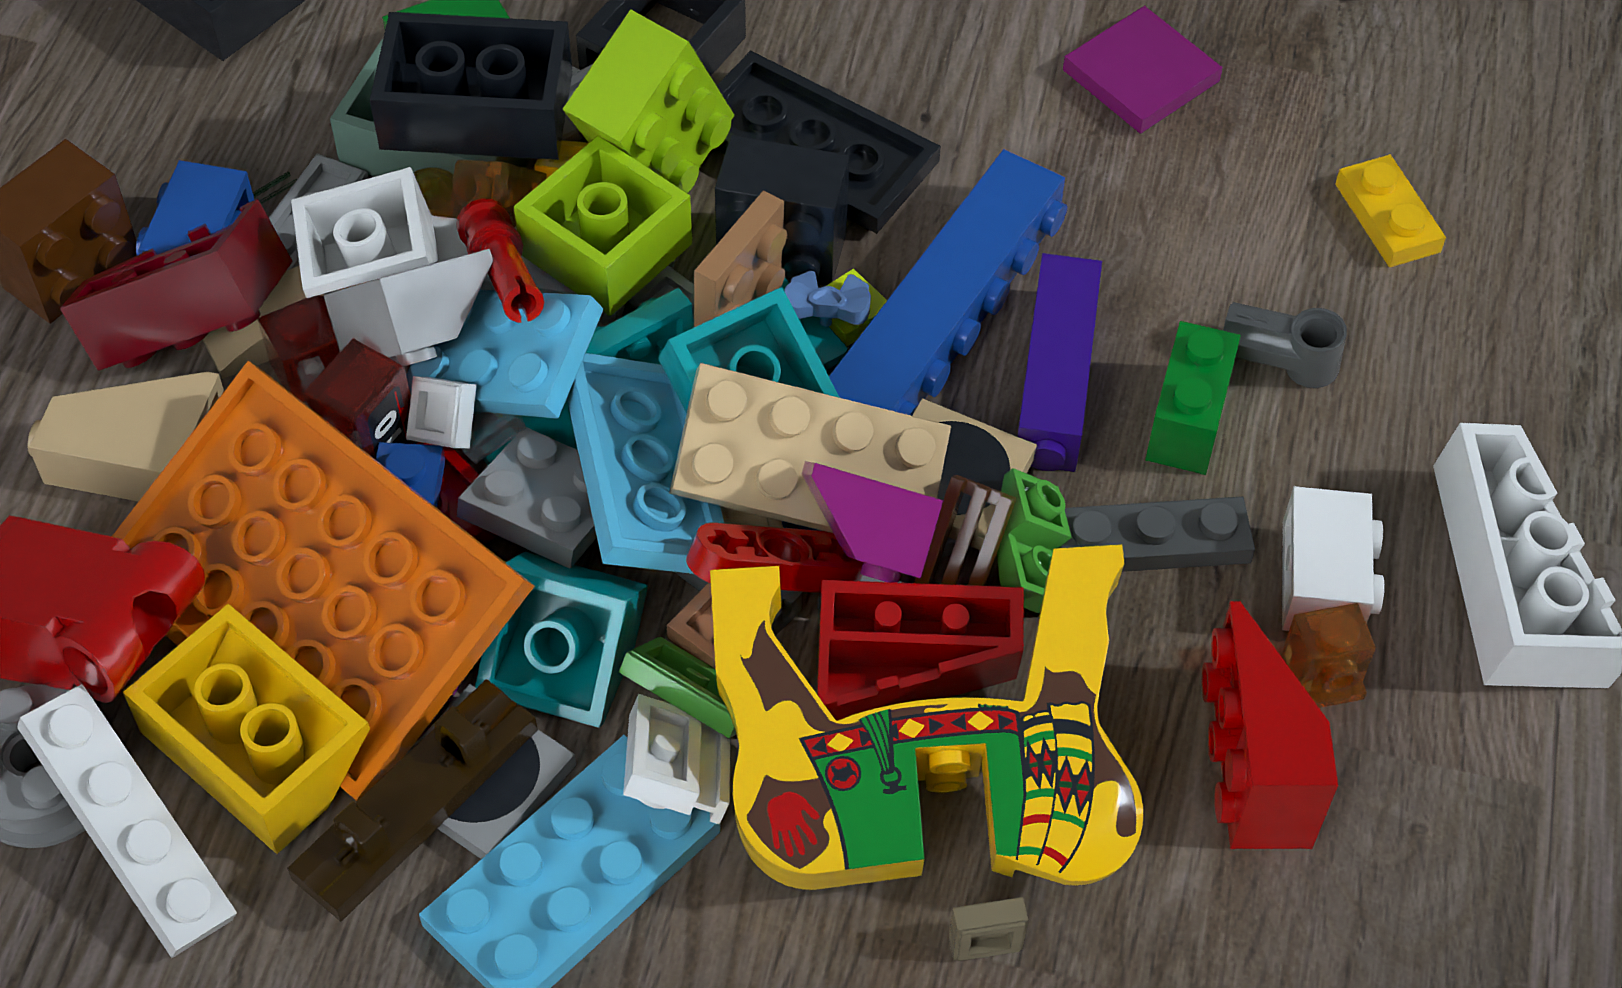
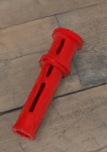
(488, 225)

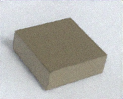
(988, 929)

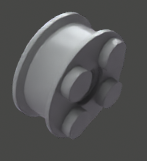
(30, 803)

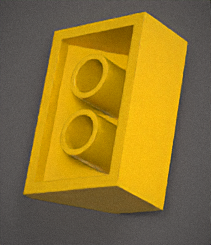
(249, 726)

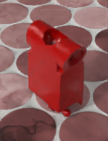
(86, 604)

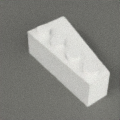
(1521, 567)

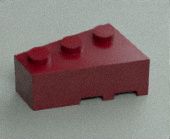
(179, 293)

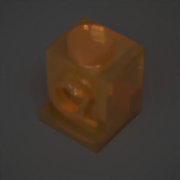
(1330, 653)

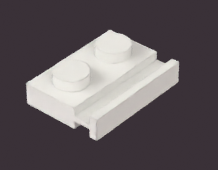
(676, 760)

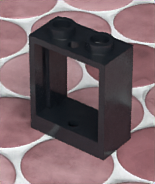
(713, 43)

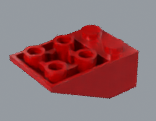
(1268, 741)

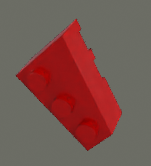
(914, 642)

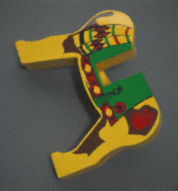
(841, 797)

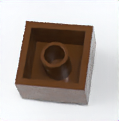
(60, 227)

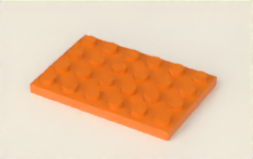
(328, 562)

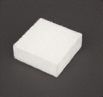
(441, 412)

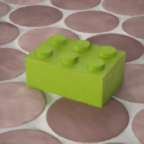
(652, 101)

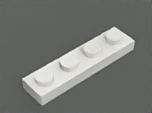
(126, 820)

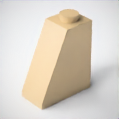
(119, 435)

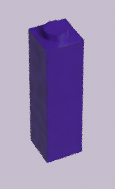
(1059, 360)

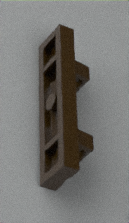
(412, 800)

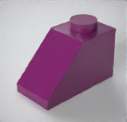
(875, 521)

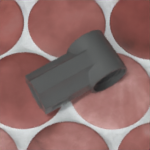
(1303, 344)

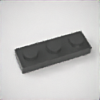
(1167, 532)

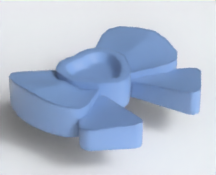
(848, 303)

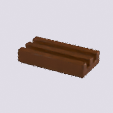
(980, 495)

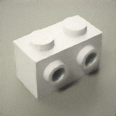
(1330, 553)

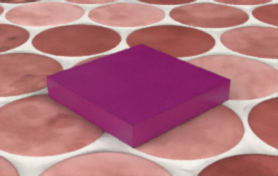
(1142, 69)

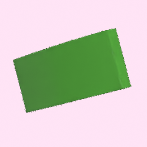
(1031, 535)

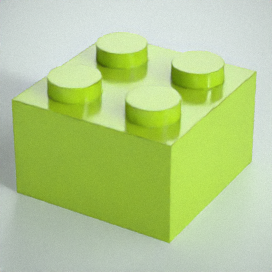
(604, 224)

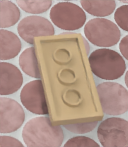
(752, 436)

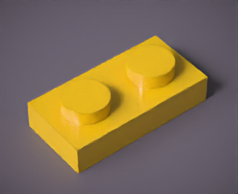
(1390, 210)

